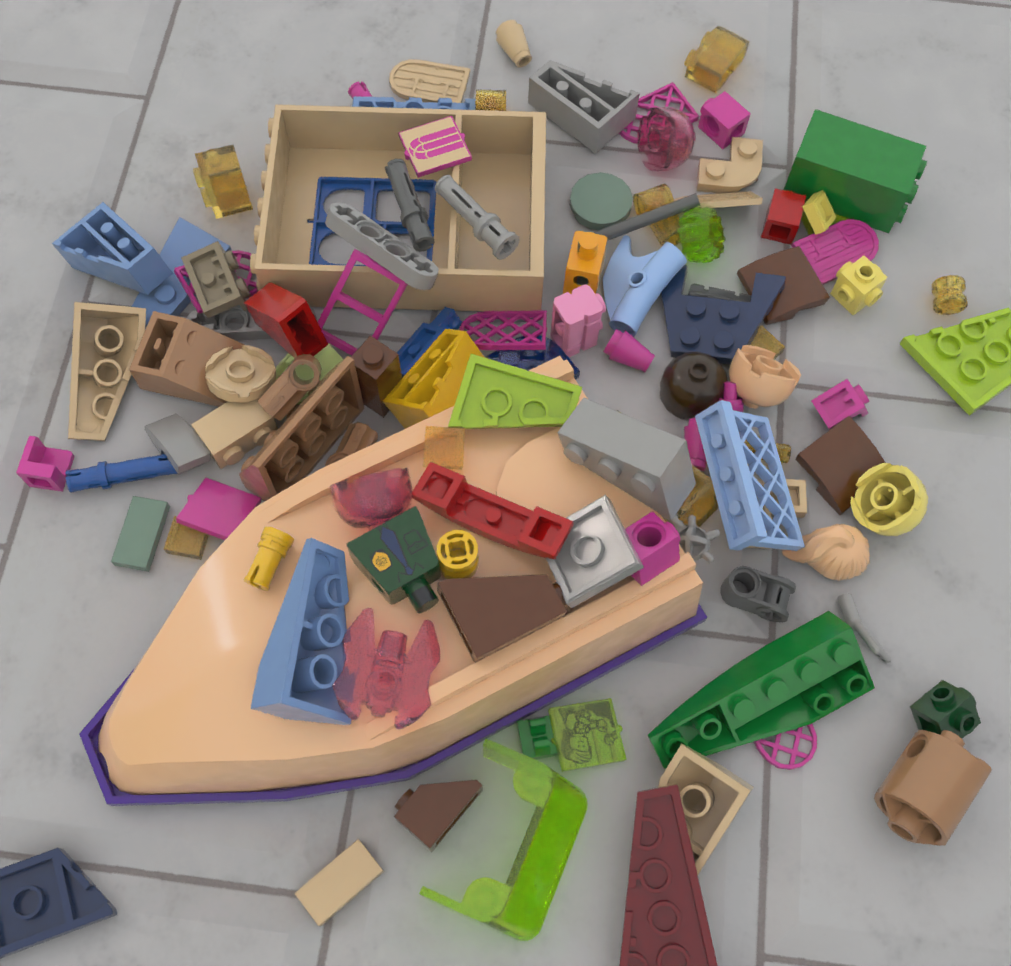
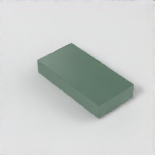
(140, 533)

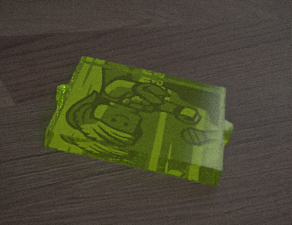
(586, 734)

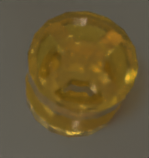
(949, 295)

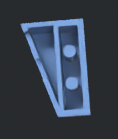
(112, 251)

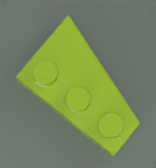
(511, 397)

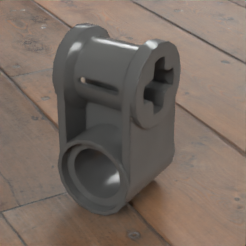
(766, 593)

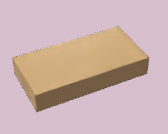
(339, 882)

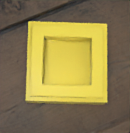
(819, 212)

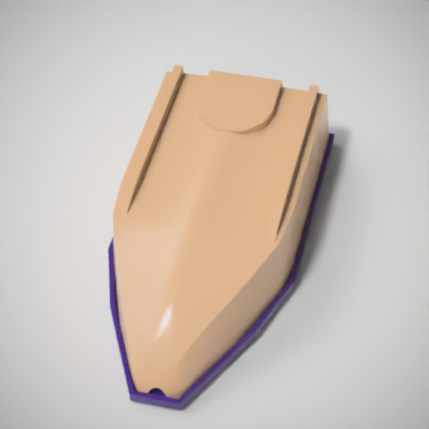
(184, 713)

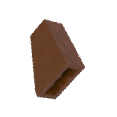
(377, 373)
(500, 609)

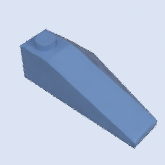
(306, 642)

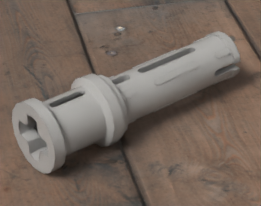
(485, 225)

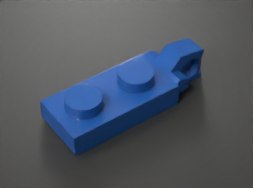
(425, 336)

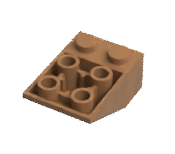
(175, 358)

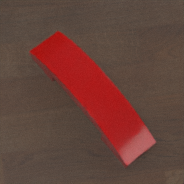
(491, 516)

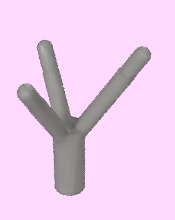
(853, 619)

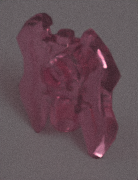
(386, 675)

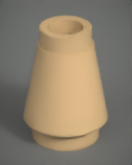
(513, 42)

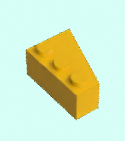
(433, 379)

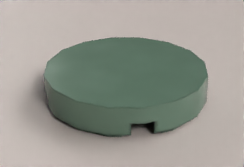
(600, 200)

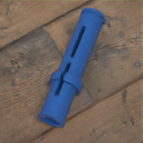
(106, 475)

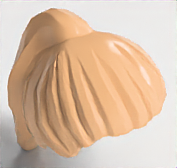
(834, 552)

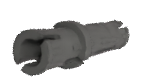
(412, 216)

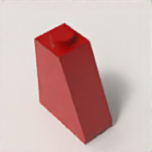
(287, 320)

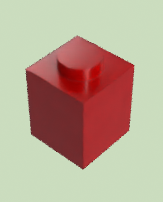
(783, 216)

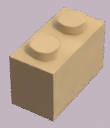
(234, 430)

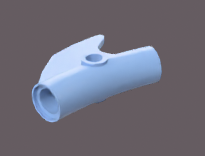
(636, 282)

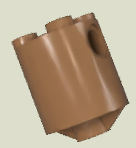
(931, 787)

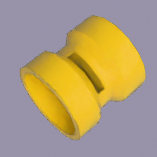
(461, 562)

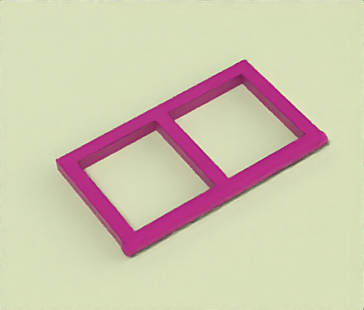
(360, 307)

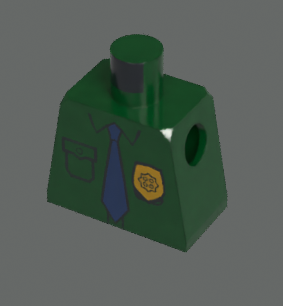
(399, 560)

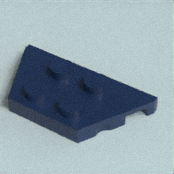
(46, 900)

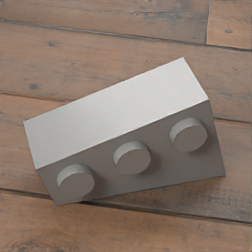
(580, 105)
(630, 455)

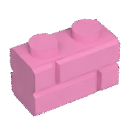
(577, 320)

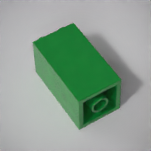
(858, 168)

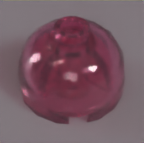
(665, 138)
(373, 498)

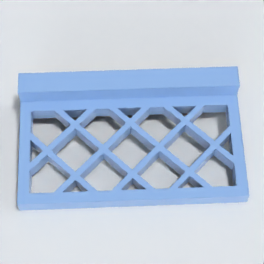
(736, 486)

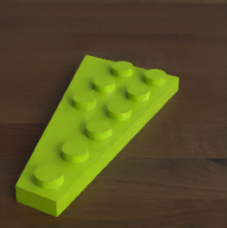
(967, 358)

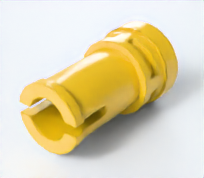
(271, 550)

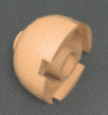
(761, 378)

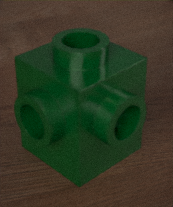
(946, 709)

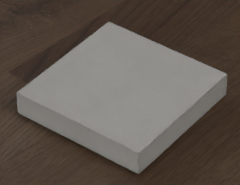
(594, 553)

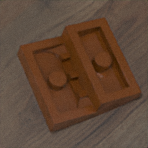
(802, 285)
(839, 461)

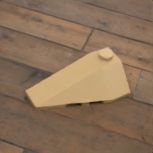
(708, 797)

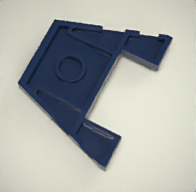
(716, 324)

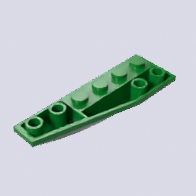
(770, 691)

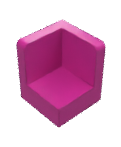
(44, 466)

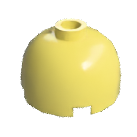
(889, 500)

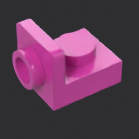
(840, 403)

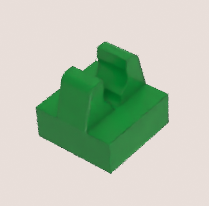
(536, 737)

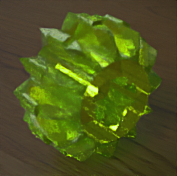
(701, 235)

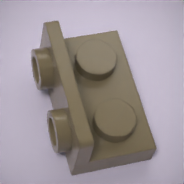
(215, 279)

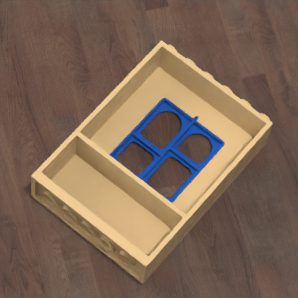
(347, 149)

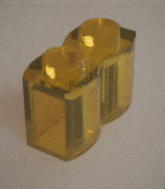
(716, 58)

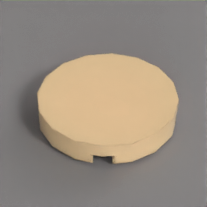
(240, 373)

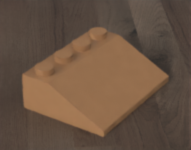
(306, 434)

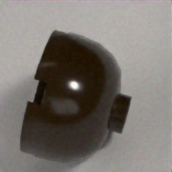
(692, 384)

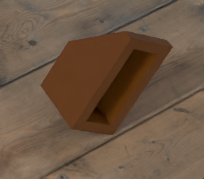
(435, 809)

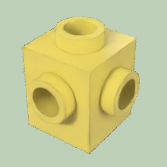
(858, 285)

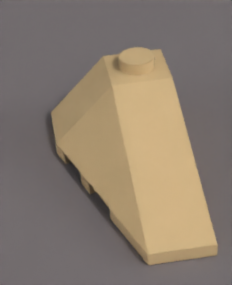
(101, 359)

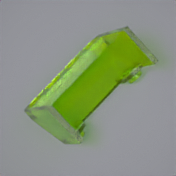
(524, 900)

